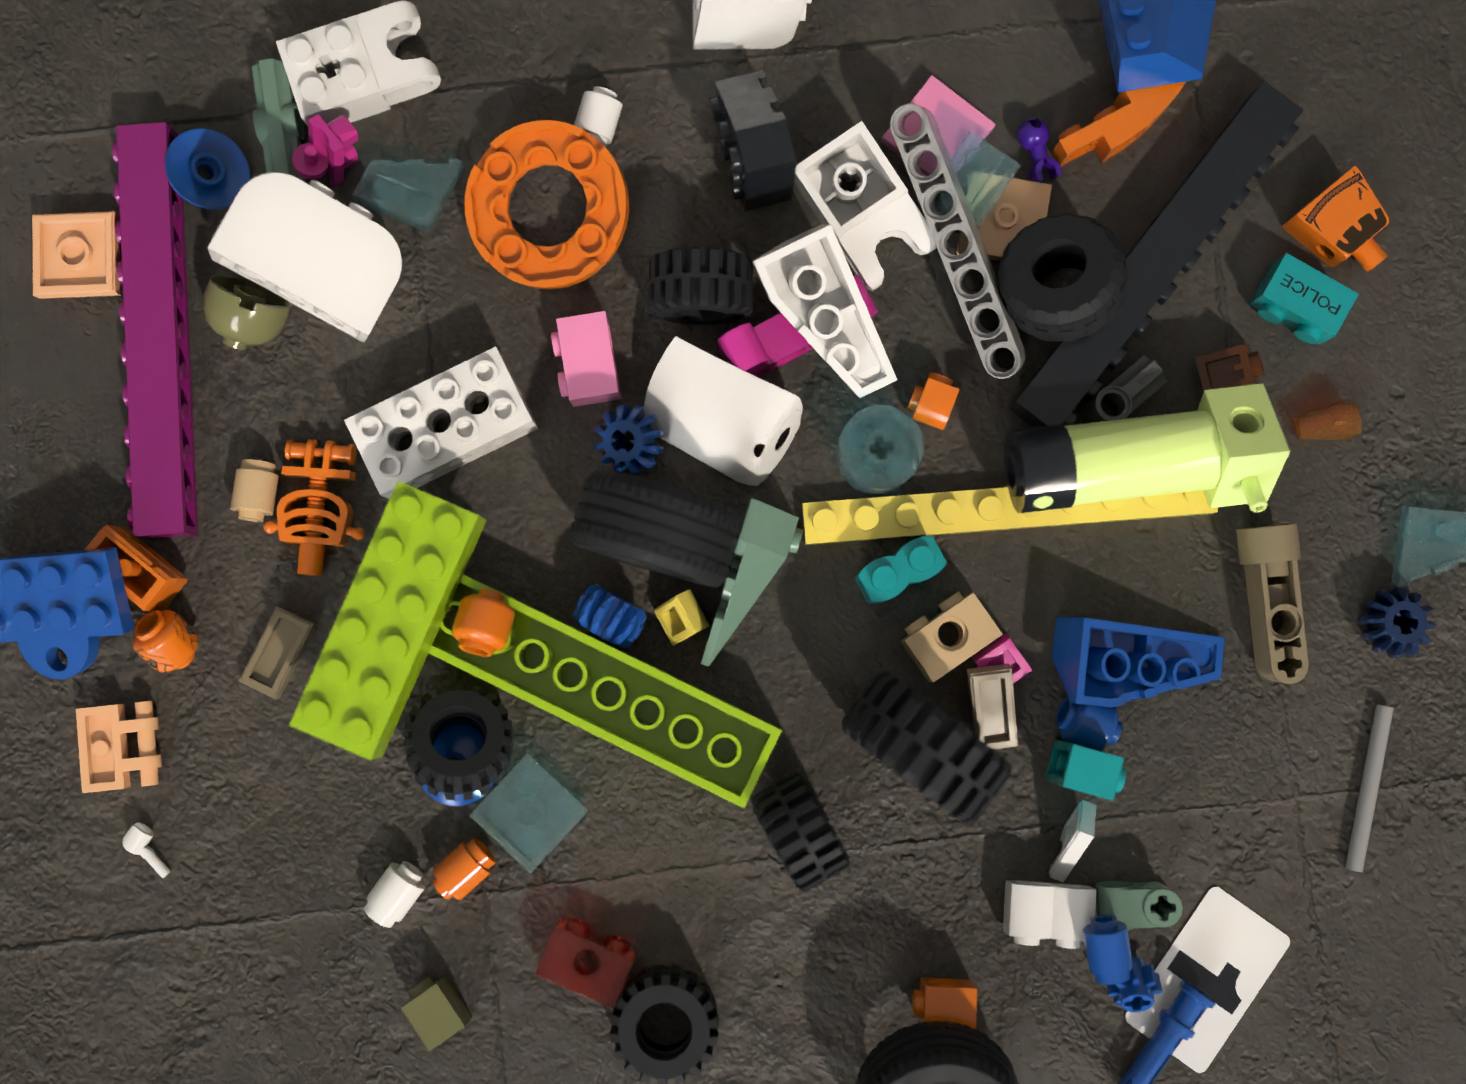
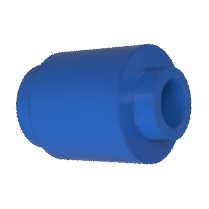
(1108, 949)

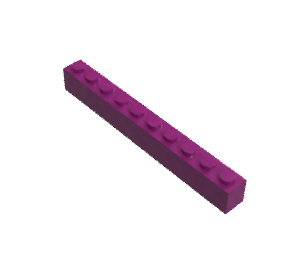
(155, 337)

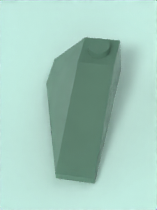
(759, 554)

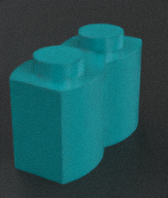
(907, 566)

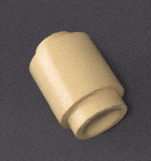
(254, 490)

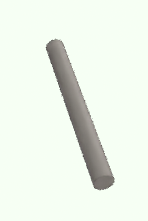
(1369, 788)

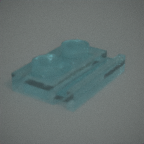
(982, 175)

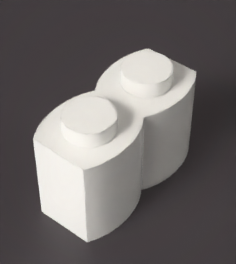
(1047, 912)

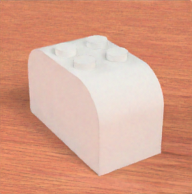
(746, 23)
(310, 250)

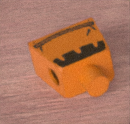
(1342, 222)

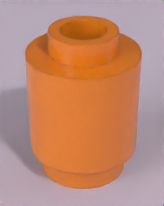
(463, 869)

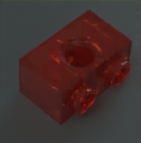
(562, 967)

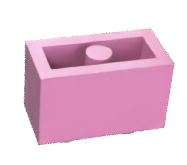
(587, 359)

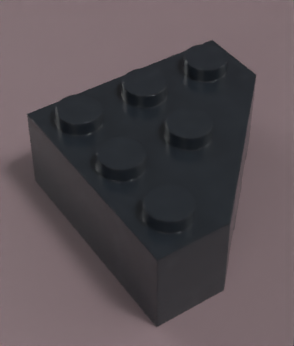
(754, 140)

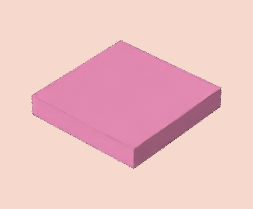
(952, 115)

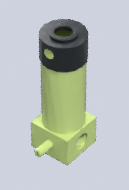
(1224, 448)

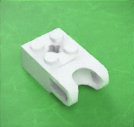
(365, 63)
(869, 213)

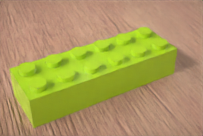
(388, 622)

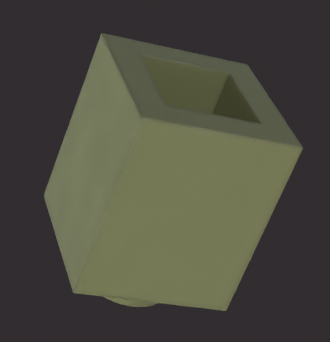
(435, 1011)

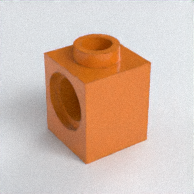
(946, 1001)

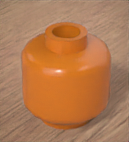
(483, 623)

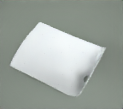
(720, 412)

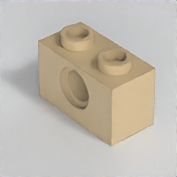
(974, 629)

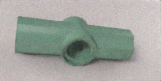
(277, 117)

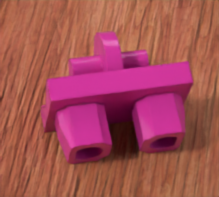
(328, 150)

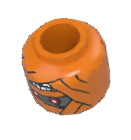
(165, 640)

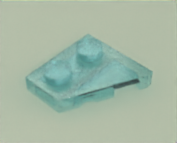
(408, 189)
(1428, 543)

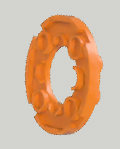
(494, 179)

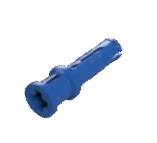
(1175, 1025)

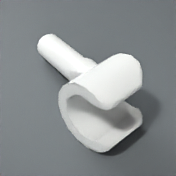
(136, 842)

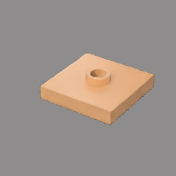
(1017, 207)
(75, 255)

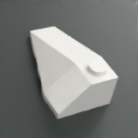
(820, 298)

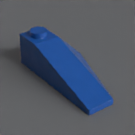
(1123, 662)

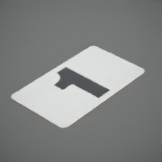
(1225, 955)

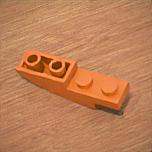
(1116, 125)

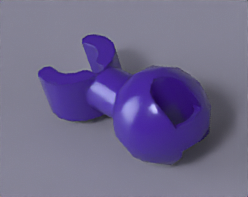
(1034, 138)

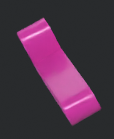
(771, 342)

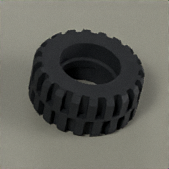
(926, 747)

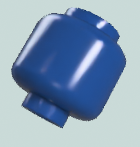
(1088, 725)

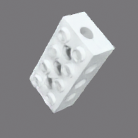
(421, 406)

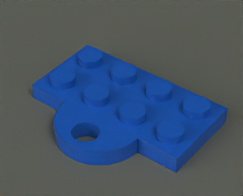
(62, 604)

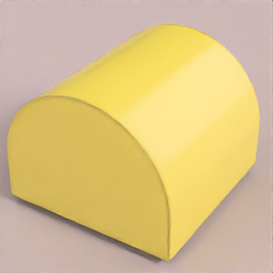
(681, 617)

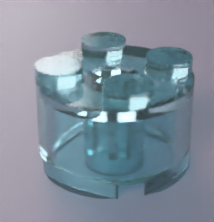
(891, 430)

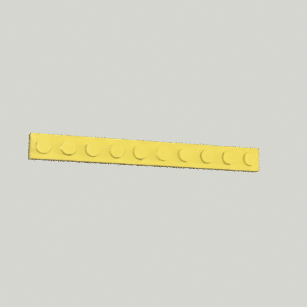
(973, 512)

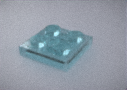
(529, 812)

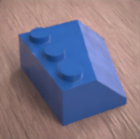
(1156, 40)

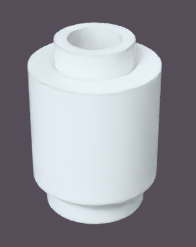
(599, 114)
(394, 893)

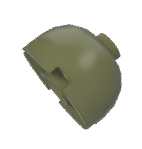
(242, 312)

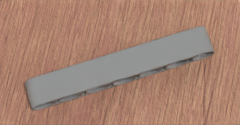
(942, 228)

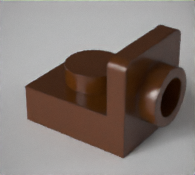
(1229, 368)

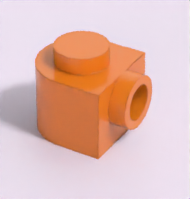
(933, 402)

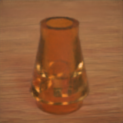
(1331, 422)

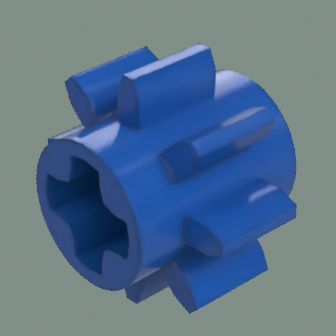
(1138, 991)

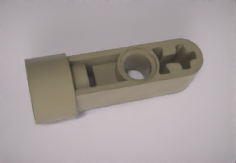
(1265, 554)

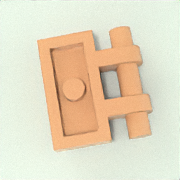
(105, 748)

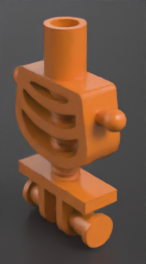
(313, 545)

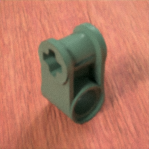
(1133, 902)

